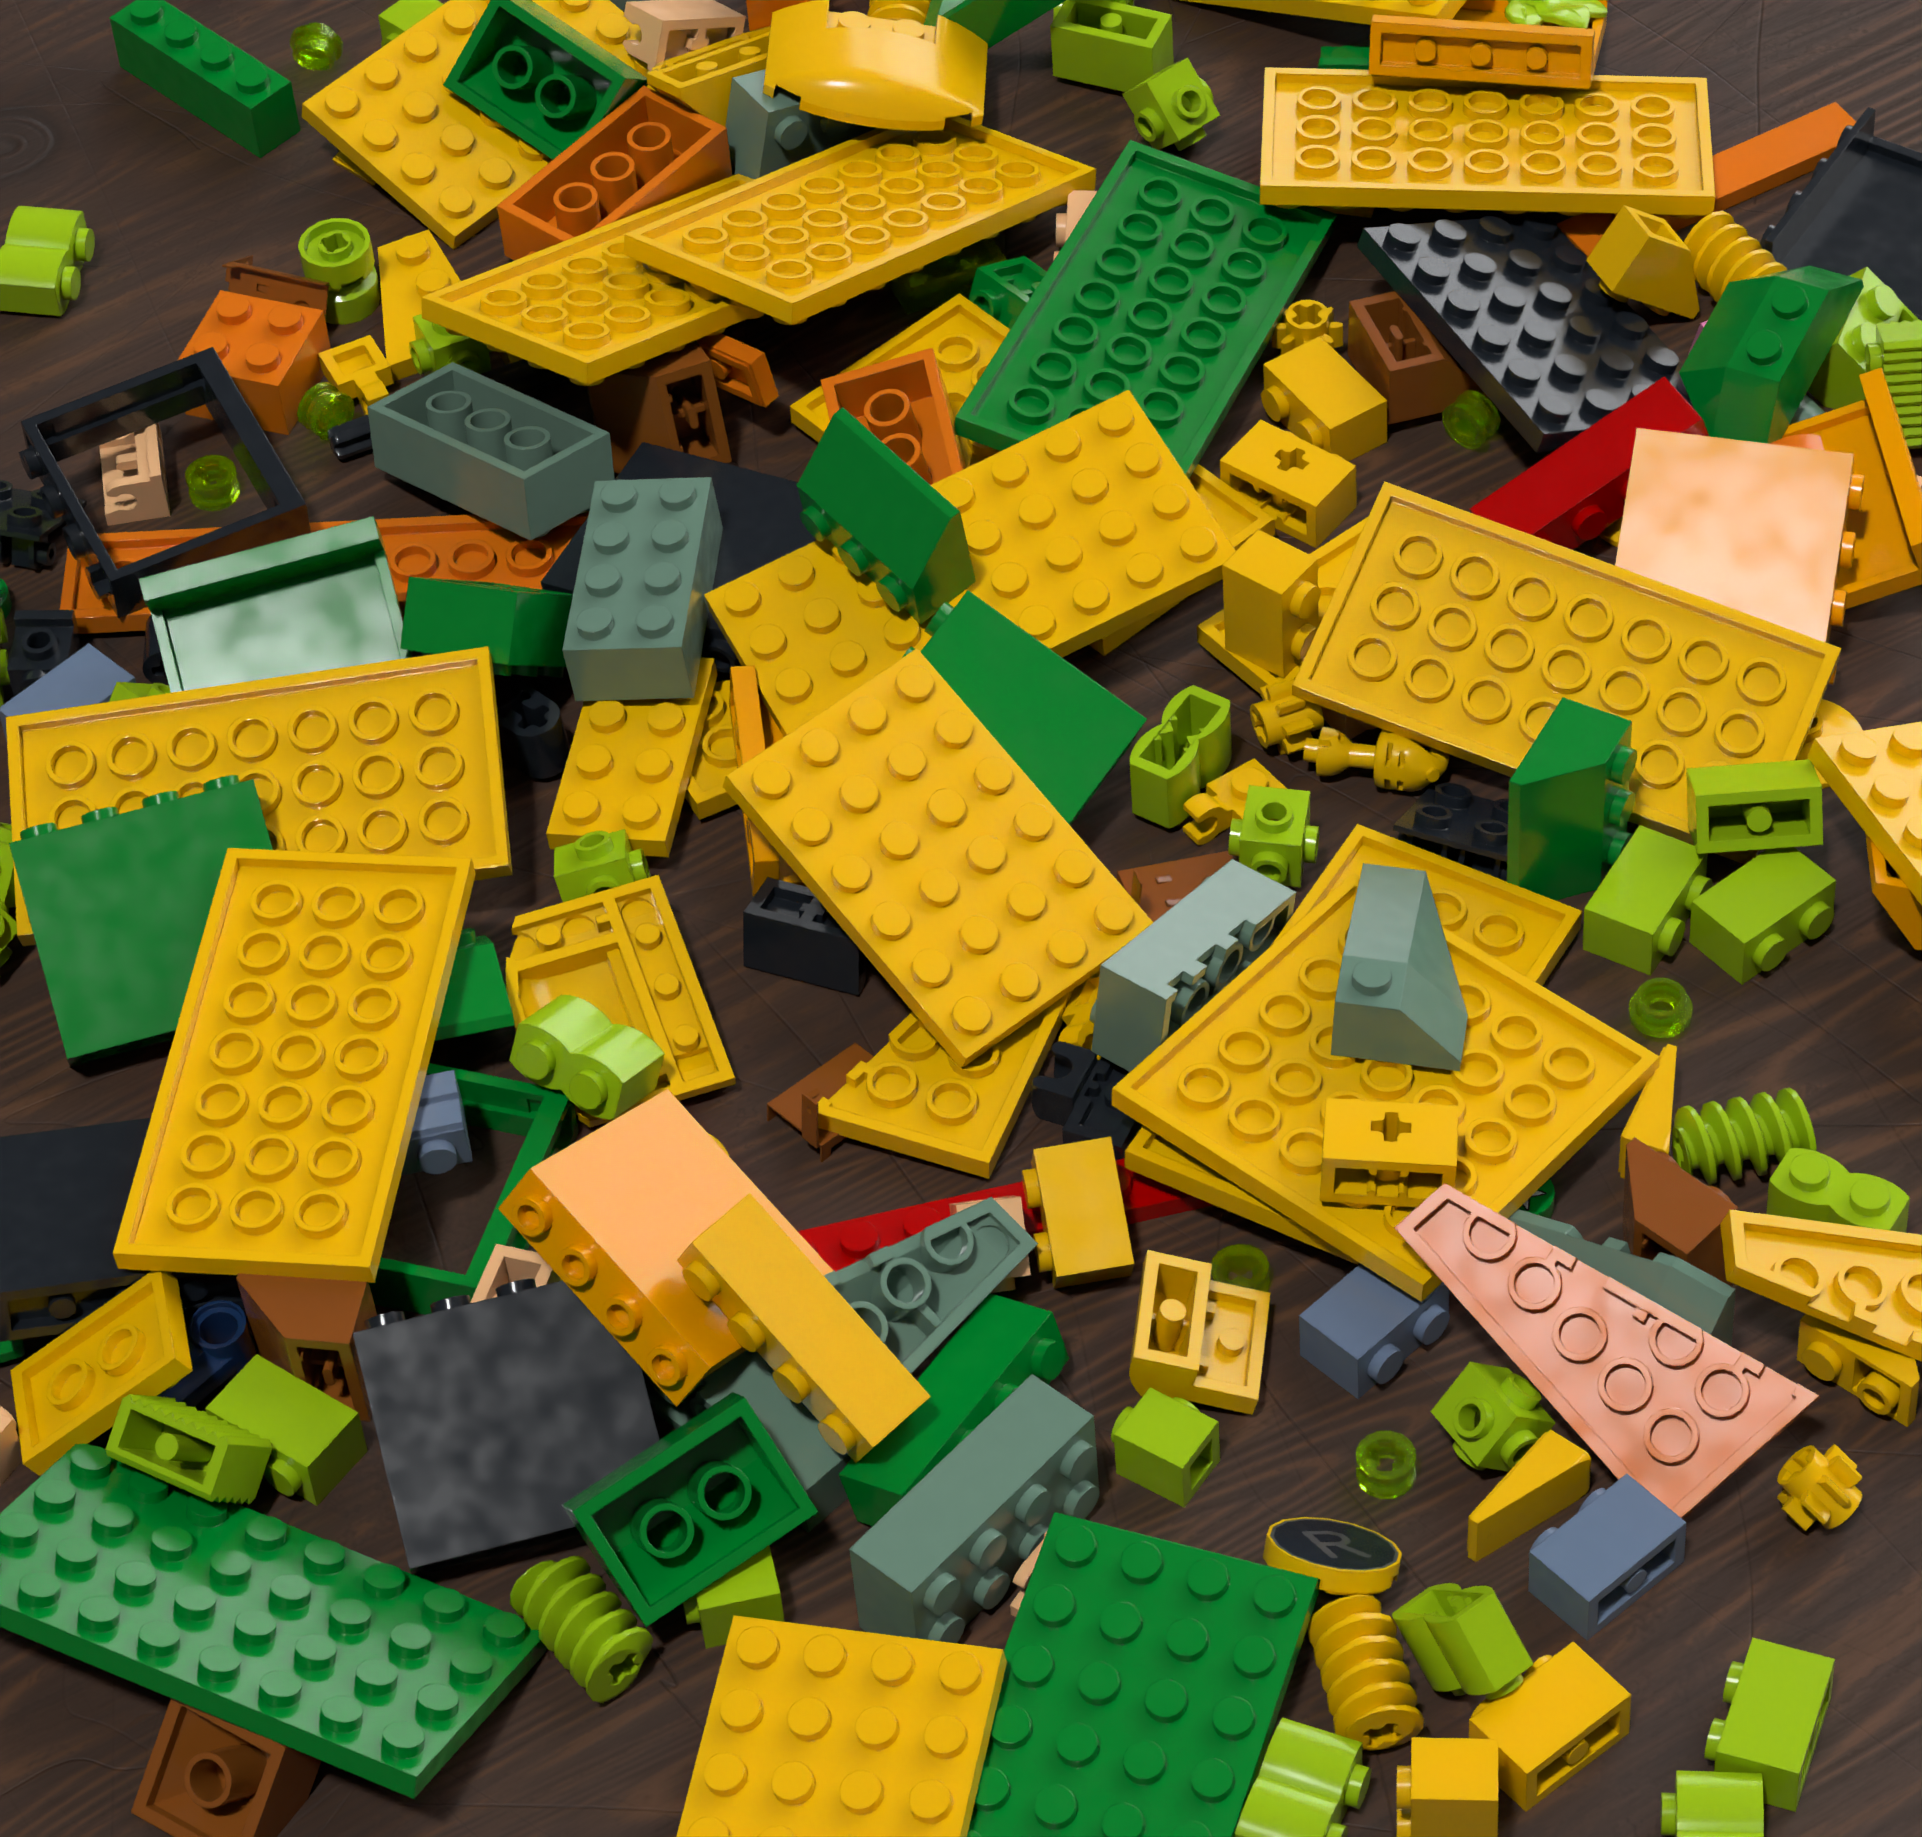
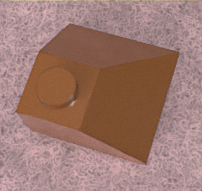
(220, 1779)

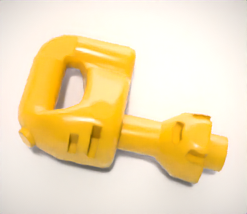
(1395, 759)

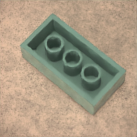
(490, 450)
(642, 589)
(976, 1517)

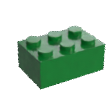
(516, 622)

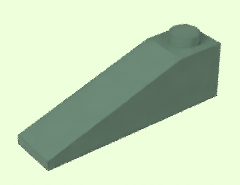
(1397, 976)
(933, 1279)
(1663, 1280)

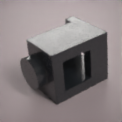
(41, 644)

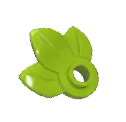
(1560, 12)

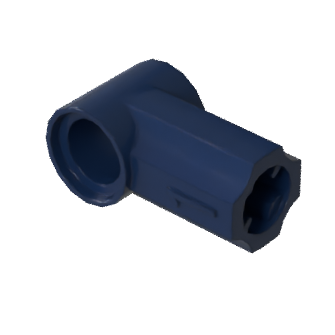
(218, 1349)

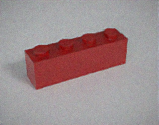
(1586, 480)

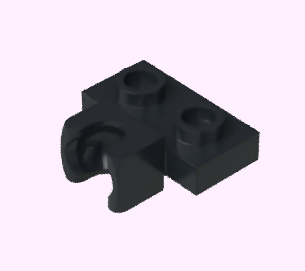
(1082, 1098)

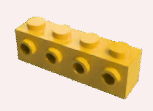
(801, 1328)

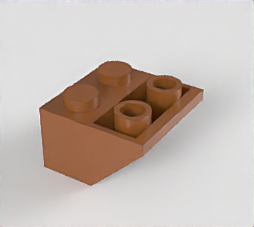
(1403, 358)
(664, 404)
(1672, 1211)
(310, 1330)

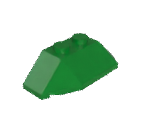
(1765, 350)

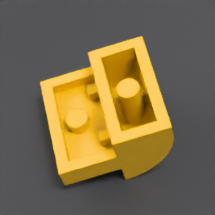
(1198, 1335)

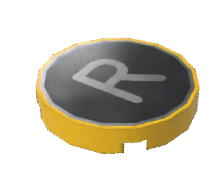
(1337, 1552)

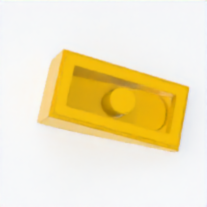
(1653, 1111)
(1536, 1488)

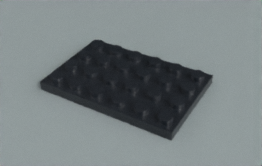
(1523, 319)

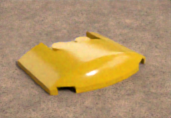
(876, 67)
(632, 965)

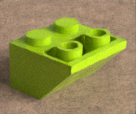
(1838, 377)

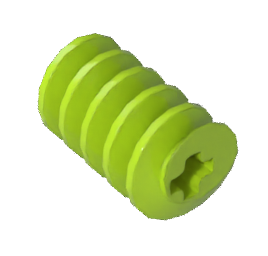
(1741, 1133)
(582, 1625)

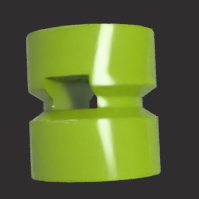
(343, 256)

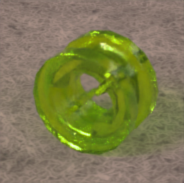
(324, 408)
(1471, 419)
(217, 495)
(1240, 1260)
(1385, 1483)

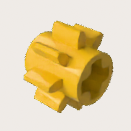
(1304, 322)
(1284, 718)
(1819, 1487)

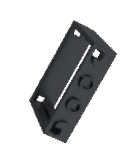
(132, 407)

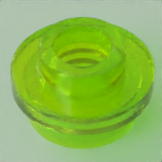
(316, 46)
(1660, 1008)

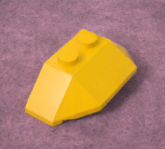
(704, 76)

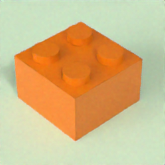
(267, 352)

